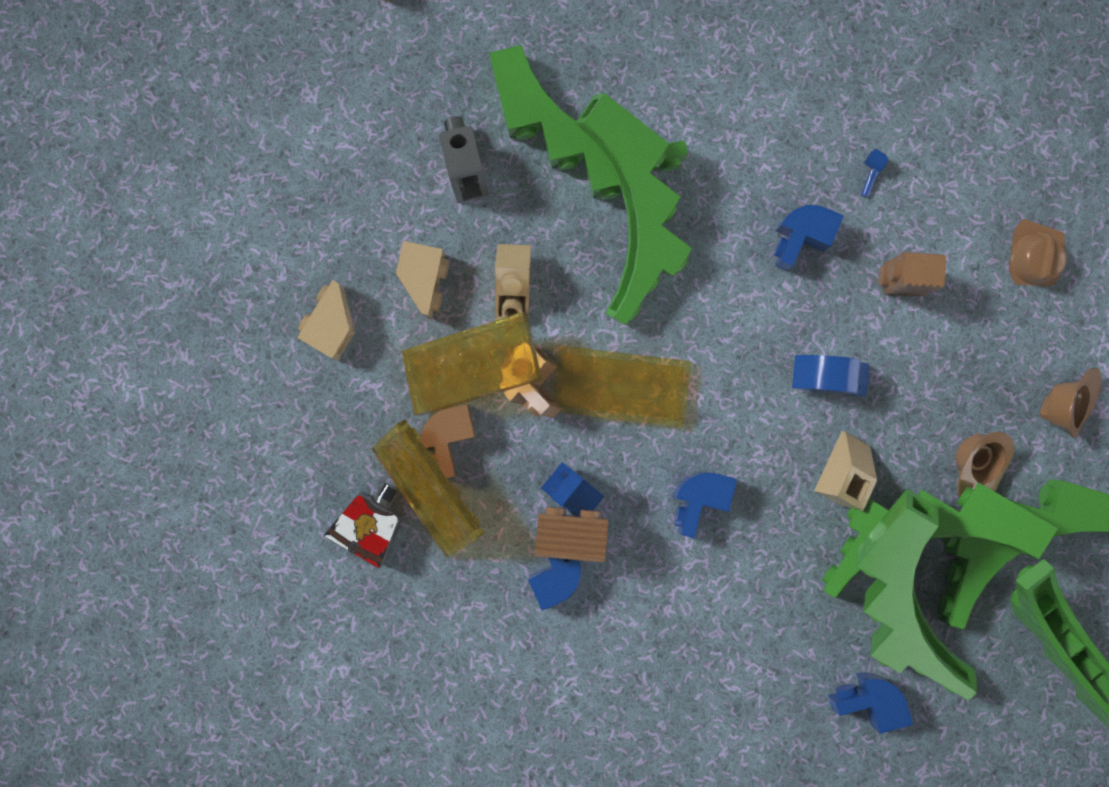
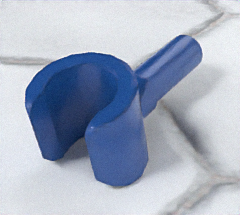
(876, 161)

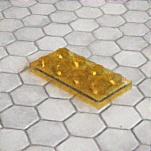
(471, 364)
(621, 386)
(427, 489)

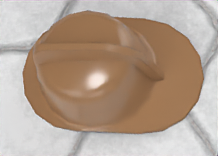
(1037, 254)
(1072, 402)
(983, 460)

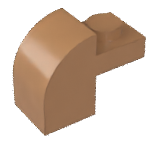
(532, 394)
(446, 428)

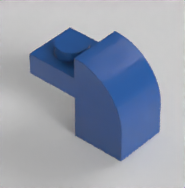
(806, 225)
(831, 374)
(571, 490)
(698, 490)
(555, 582)
(881, 699)

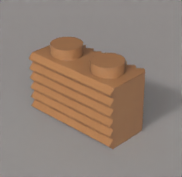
(913, 274)
(571, 535)

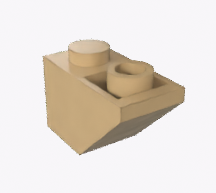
(420, 274)
(512, 280)
(330, 323)
(848, 473)

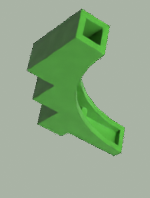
(532, 110)
(649, 203)
(1062, 505)
(982, 516)
(1047, 615)
(904, 635)

